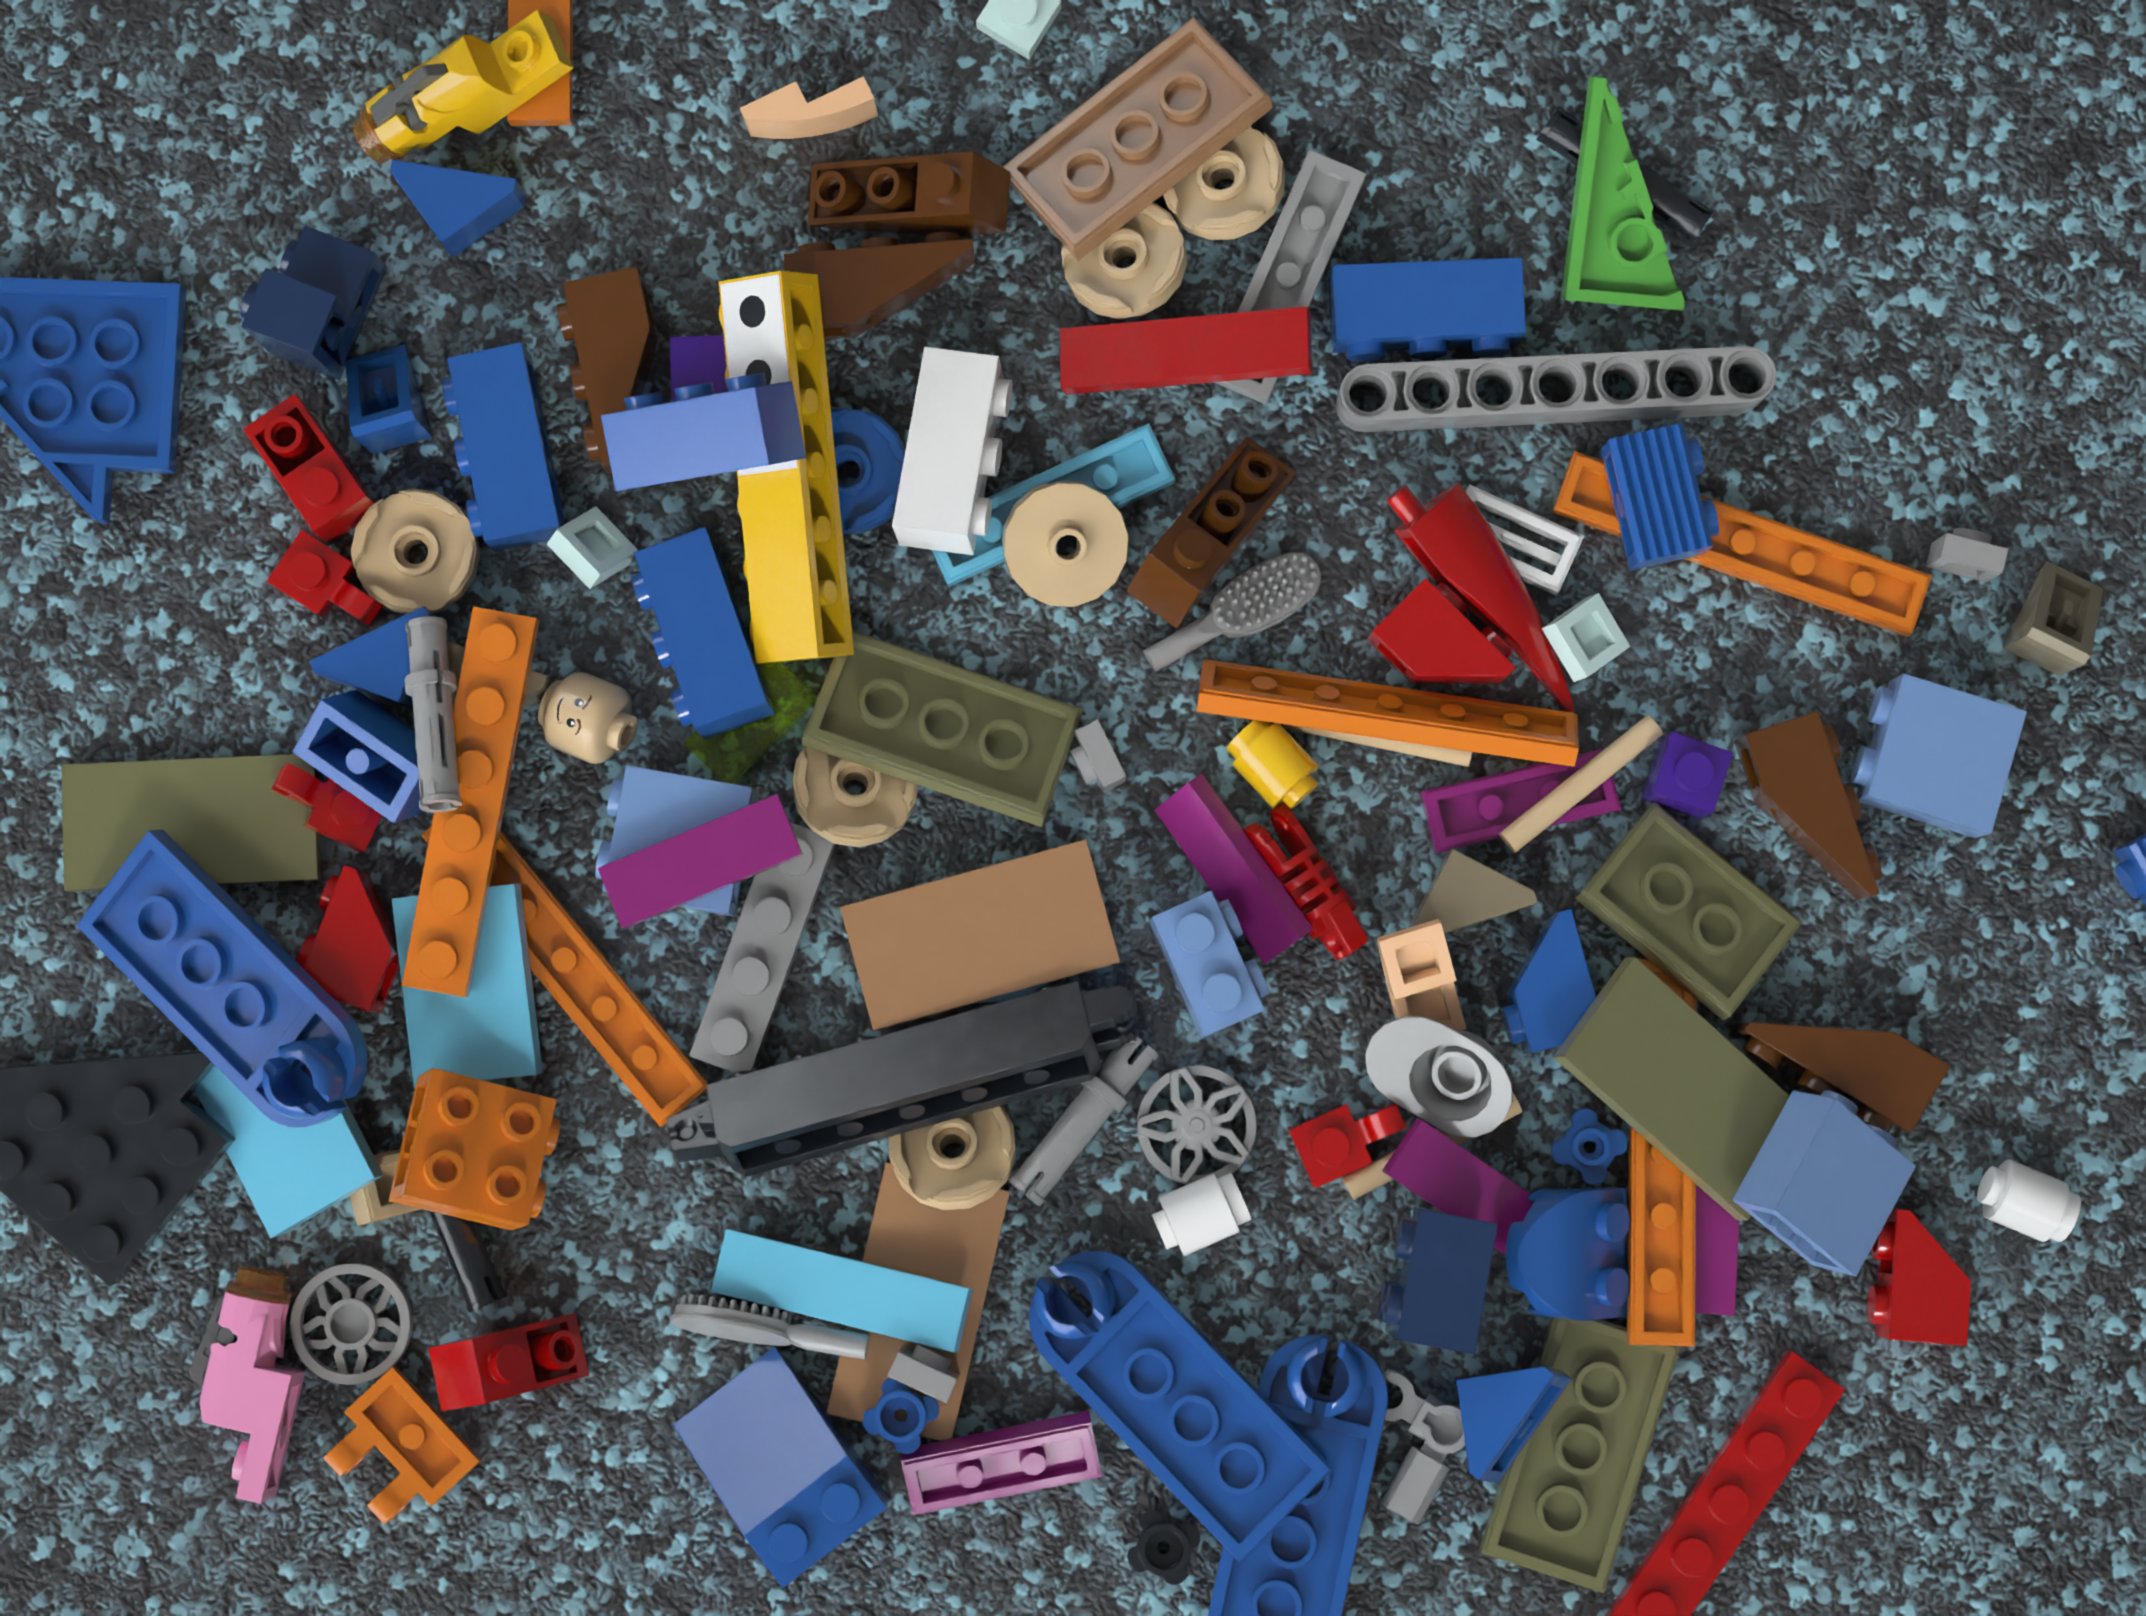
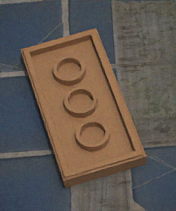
(1136, 138)
(979, 935)
(932, 1243)

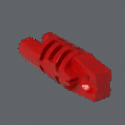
(1309, 882)

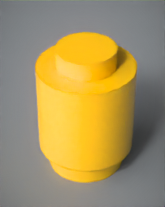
(1273, 763)

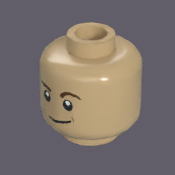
(587, 717)

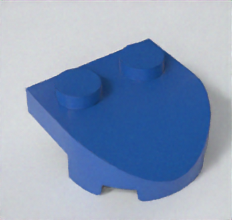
(1572, 1253)

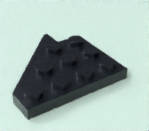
(106, 1150)

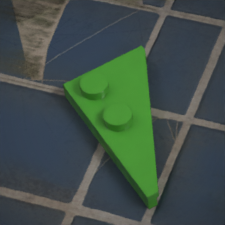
(1613, 238)

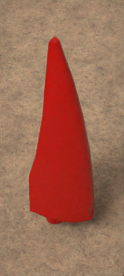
(1464, 553)

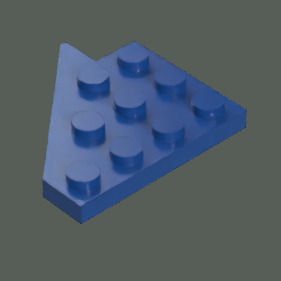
(92, 378)

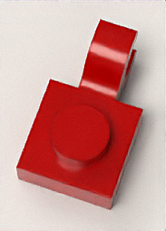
(320, 579)
(333, 808)
(1336, 1143)

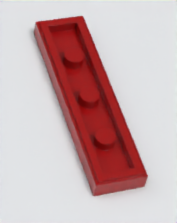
(1186, 350)

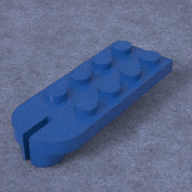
(228, 985)
(1174, 1399)
(1311, 1553)

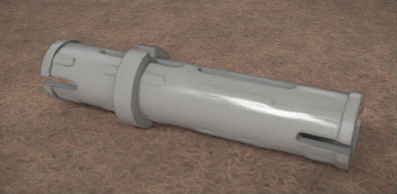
(431, 690)
(1083, 1119)

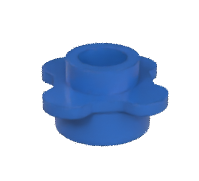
(1607, 1145)
(903, 1433)

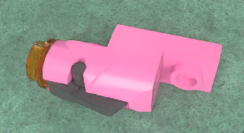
(244, 1384)

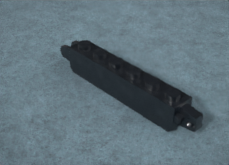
(906, 1078)

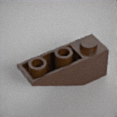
(911, 195)
(879, 278)
(614, 346)
(1210, 532)
(1800, 788)
(1873, 1069)

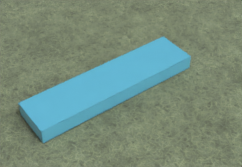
(1121, 469)
(842, 1290)

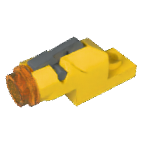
(462, 86)

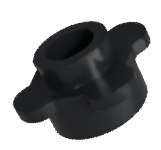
(1170, 1564)

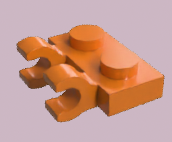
(411, 1437)

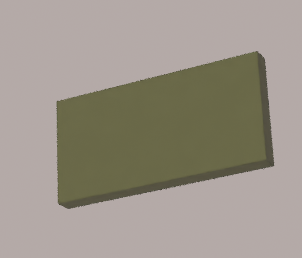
(943, 728)
(209, 806)
(1674, 1080)
(1579, 1472)

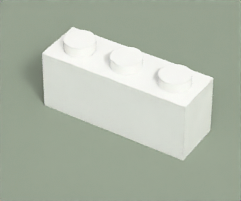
(951, 451)

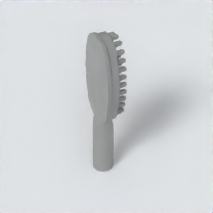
(1245, 606)
(763, 1328)

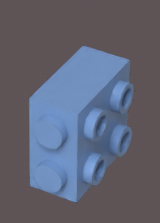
(1938, 755)
(663, 804)
(1207, 965)
(1825, 1181)

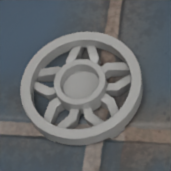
(1196, 1123)
(351, 1323)

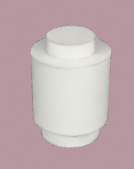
(2028, 1201)
(1201, 1213)

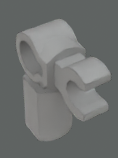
(1422, 1468)

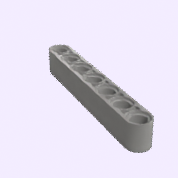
(1580, 372)

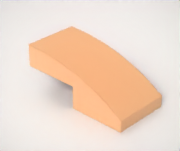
(789, 116)
(1421, 974)

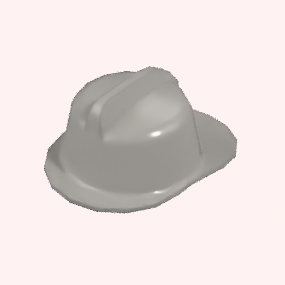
(1440, 1075)

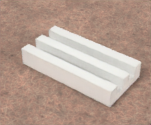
(1540, 525)

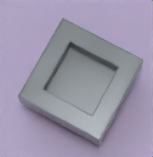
(1967, 555)
(1096, 758)
(925, 1371)

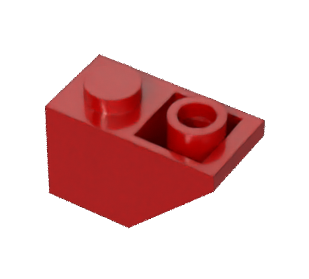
(310, 469)
(1437, 644)
(355, 945)
(1918, 1287)
(508, 1362)

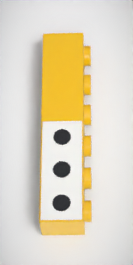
(792, 506)

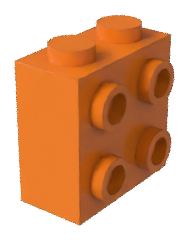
(475, 1150)

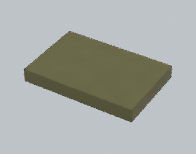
(1689, 911)

